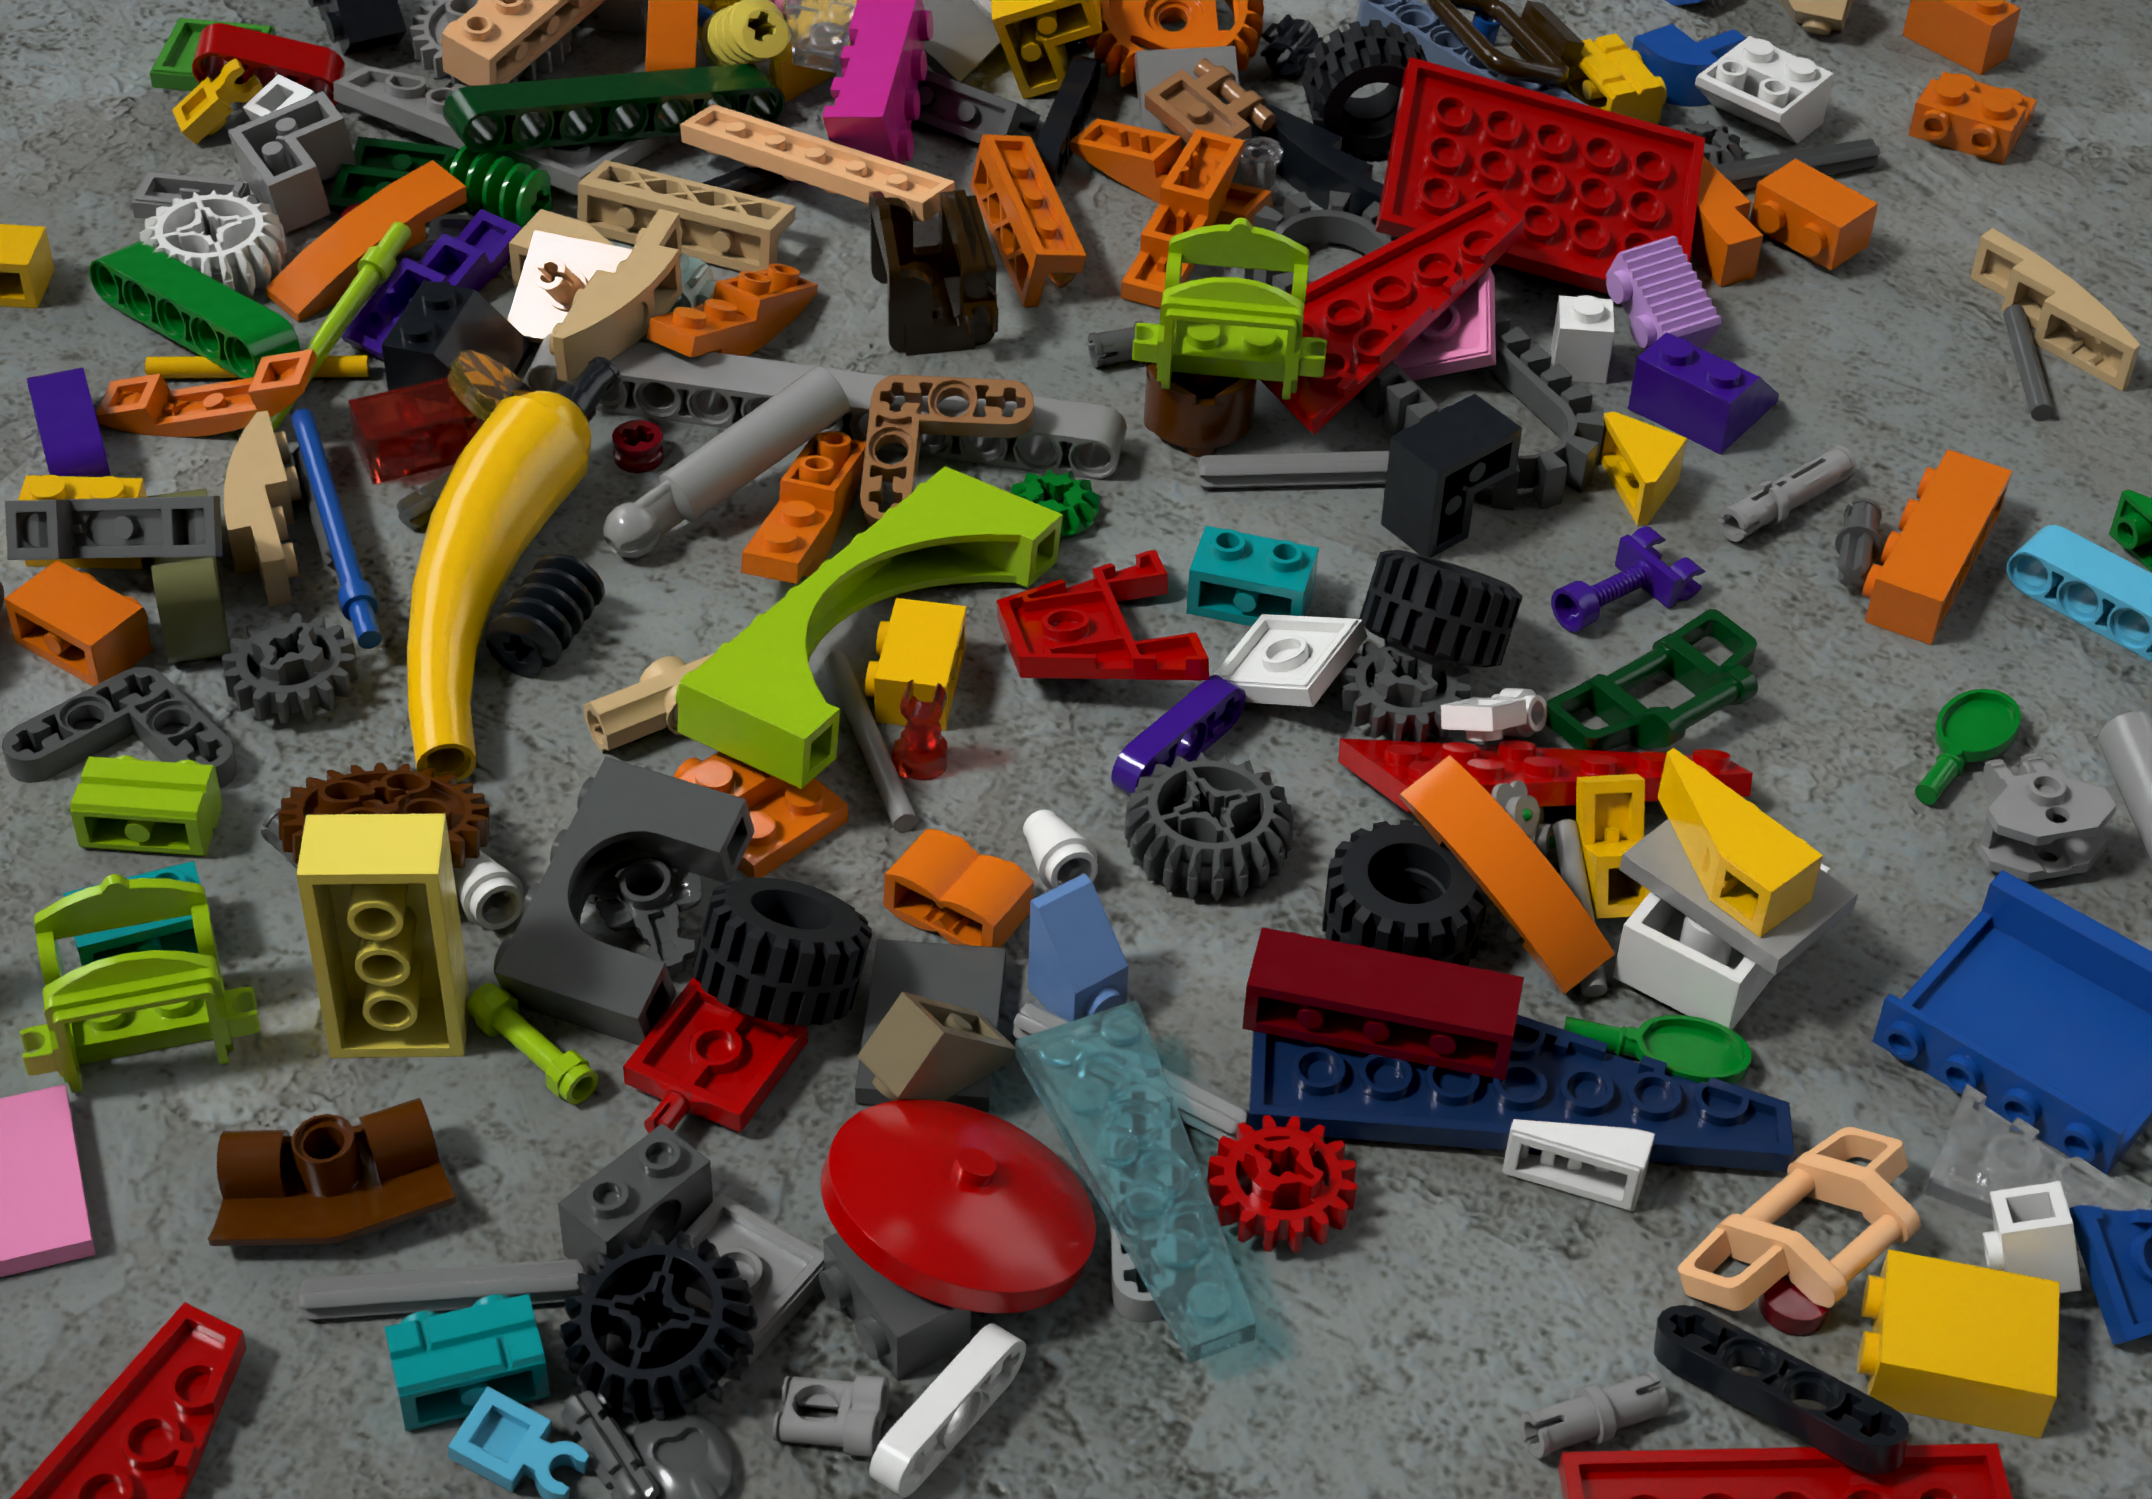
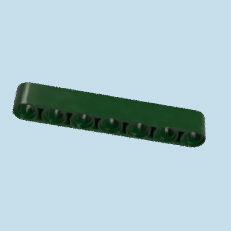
(604, 106)

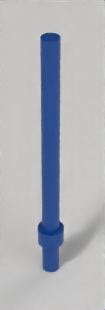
(356, 594)

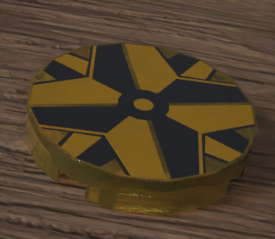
(483, 382)

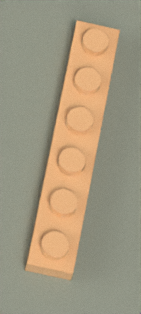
(812, 160)

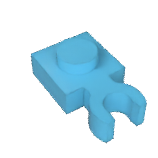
(509, 1441)

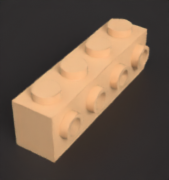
(506, 36)

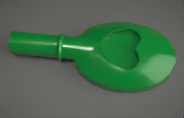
(1969, 730)
(1688, 1045)

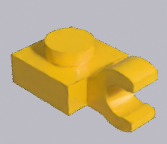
(208, 105)

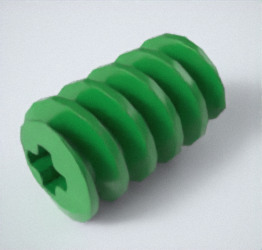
(501, 185)

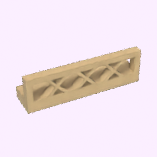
(719, 234)

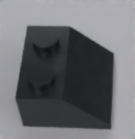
(440, 325)

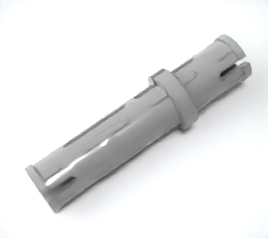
(1772, 501)

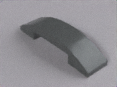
(114, 528)

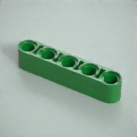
(191, 308)

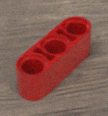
(266, 57)

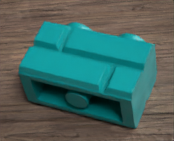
(453, 1356)

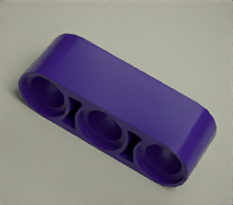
(68, 424)

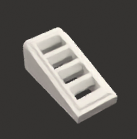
(1595, 1163)

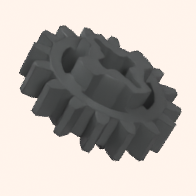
(290, 667)
(1402, 692)

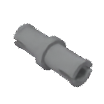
(1594, 1414)

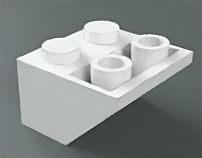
(1769, 88)

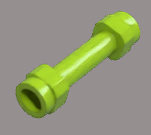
(565, 1073)

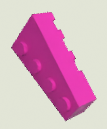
(881, 79)

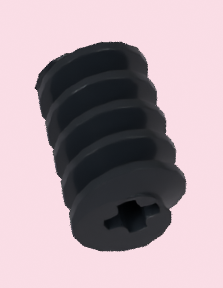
(544, 614)

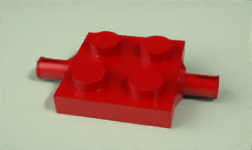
(711, 1061)

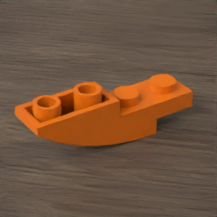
(740, 317)
(809, 509)

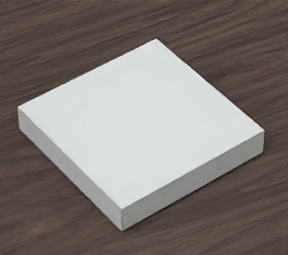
(1291, 657)

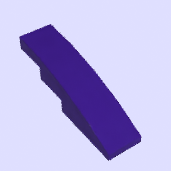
(460, 261)

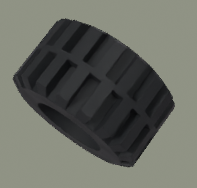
(1345, 65)
(1440, 608)
(1403, 895)
(781, 951)

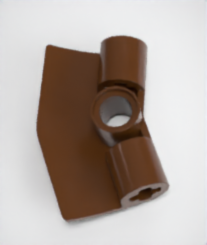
(328, 1178)

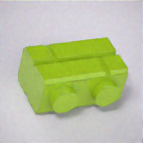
(146, 805)

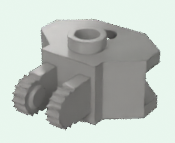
(2041, 816)

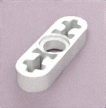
(947, 1410)

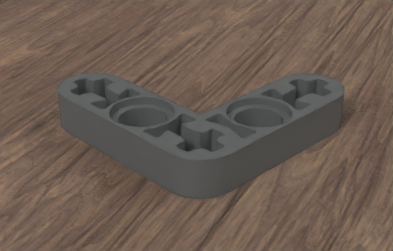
(142, 706)

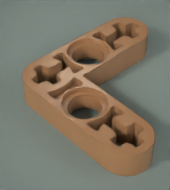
(909, 424)

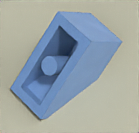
(1074, 952)

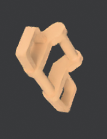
(1781, 1251)

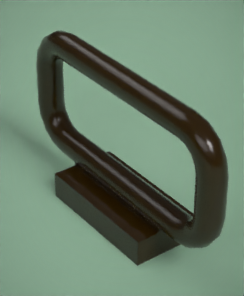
(1537, 35)

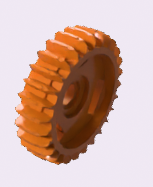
(1138, 23)

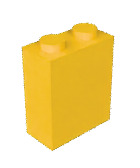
(1962, 1343)

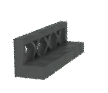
(969, 110)

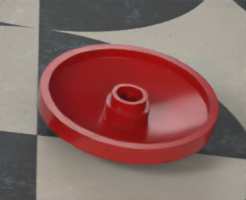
(957, 1206)

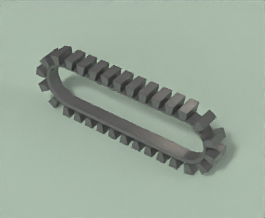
(1517, 366)

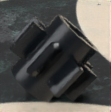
(1290, 45)

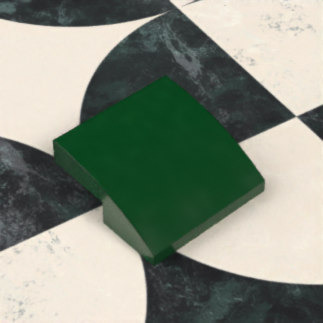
(379, 165)

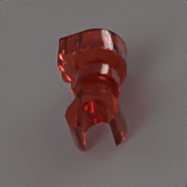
(922, 748)

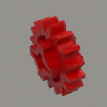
(1282, 1183)

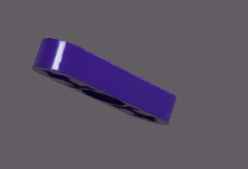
(1181, 731)

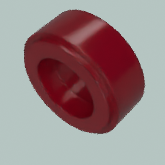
(1790, 1309)

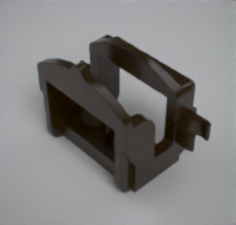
(917, 294)

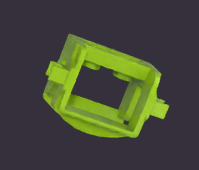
(1232, 322)
(132, 998)

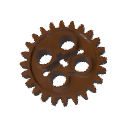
(389, 793)

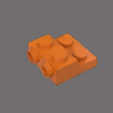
(1971, 116)
(781, 813)

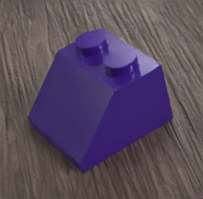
(1697, 393)

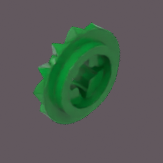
(1079, 504)

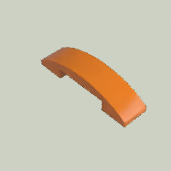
(150, 408)
(1510, 872)

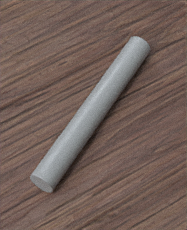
(1574, 874)

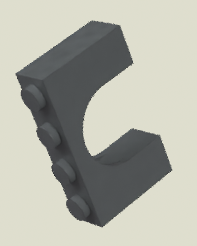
(619, 819)

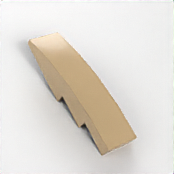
(2061, 311)

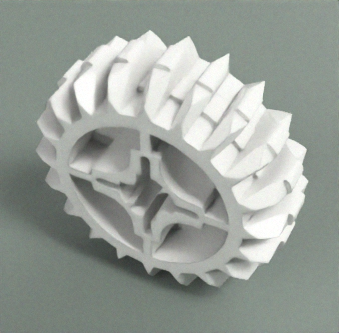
(222, 238)

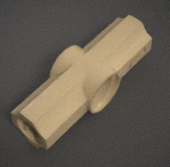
(640, 707)

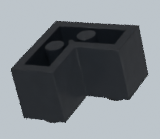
(361, 23)
(1440, 468)

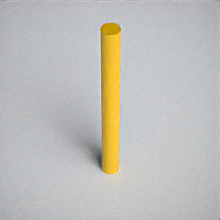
(200, 367)

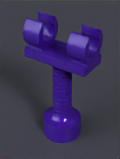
(1579, 604)

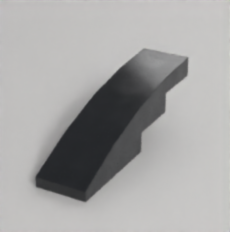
(1317, 165)

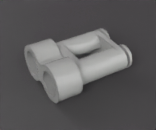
(859, 1419)

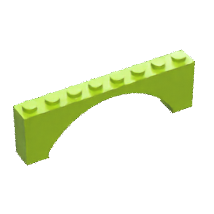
(758, 689)

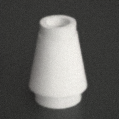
(1058, 849)
(488, 892)

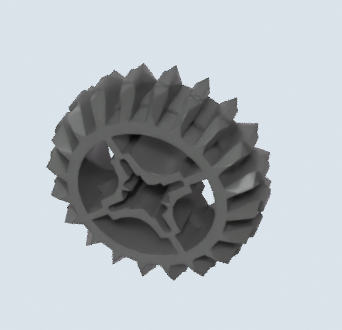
(1209, 826)

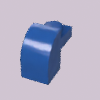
(1680, 59)

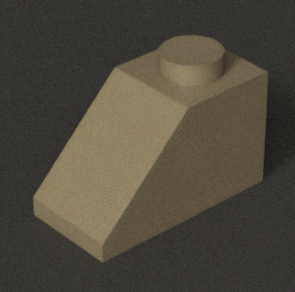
(932, 1049)

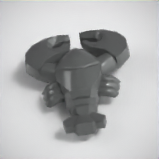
(651, 898)

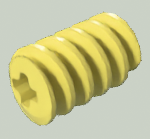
(745, 33)

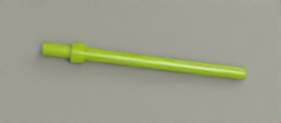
(373, 270)

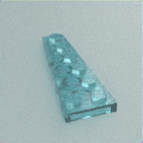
(1131, 1146)

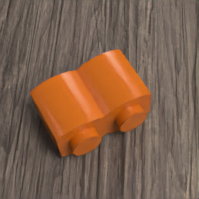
(957, 892)

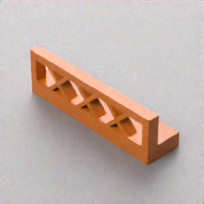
(1024, 214)

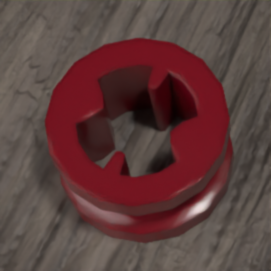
(637, 446)

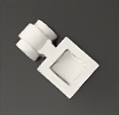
(1510, 713)

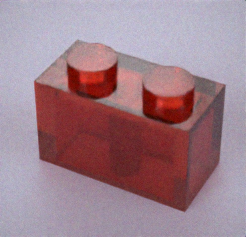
(410, 429)

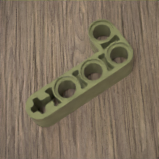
(190, 603)

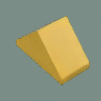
(1641, 463)

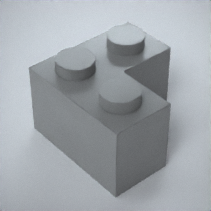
(290, 156)

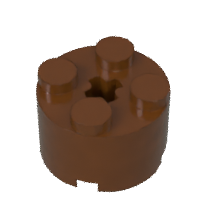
(1199, 410)

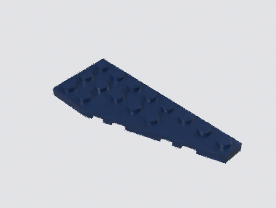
(1548, 1079)

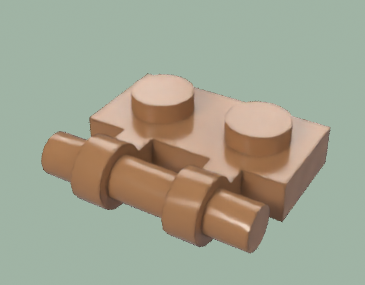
(1196, 104)

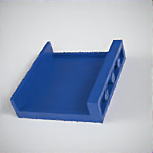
(2038, 1019)

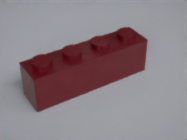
(1382, 1003)

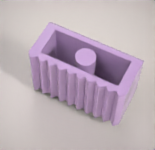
(1662, 294)

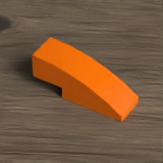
(1722, 234)

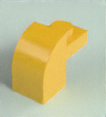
(1610, 824)

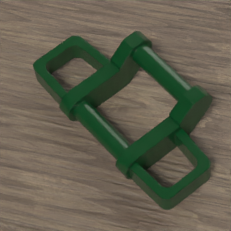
(1660, 726)

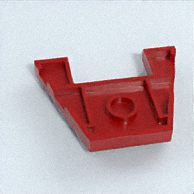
(1084, 634)

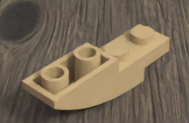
(618, 306)
(260, 507)

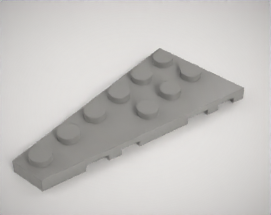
(419, 109)

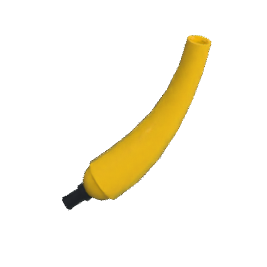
(485, 518)

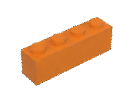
(1936, 546)

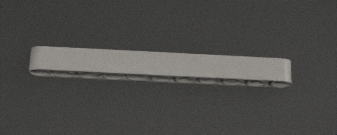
(726, 387)

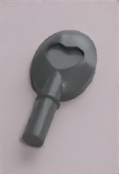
(684, 1455)

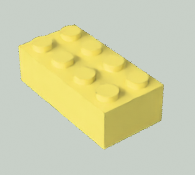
(385, 934)

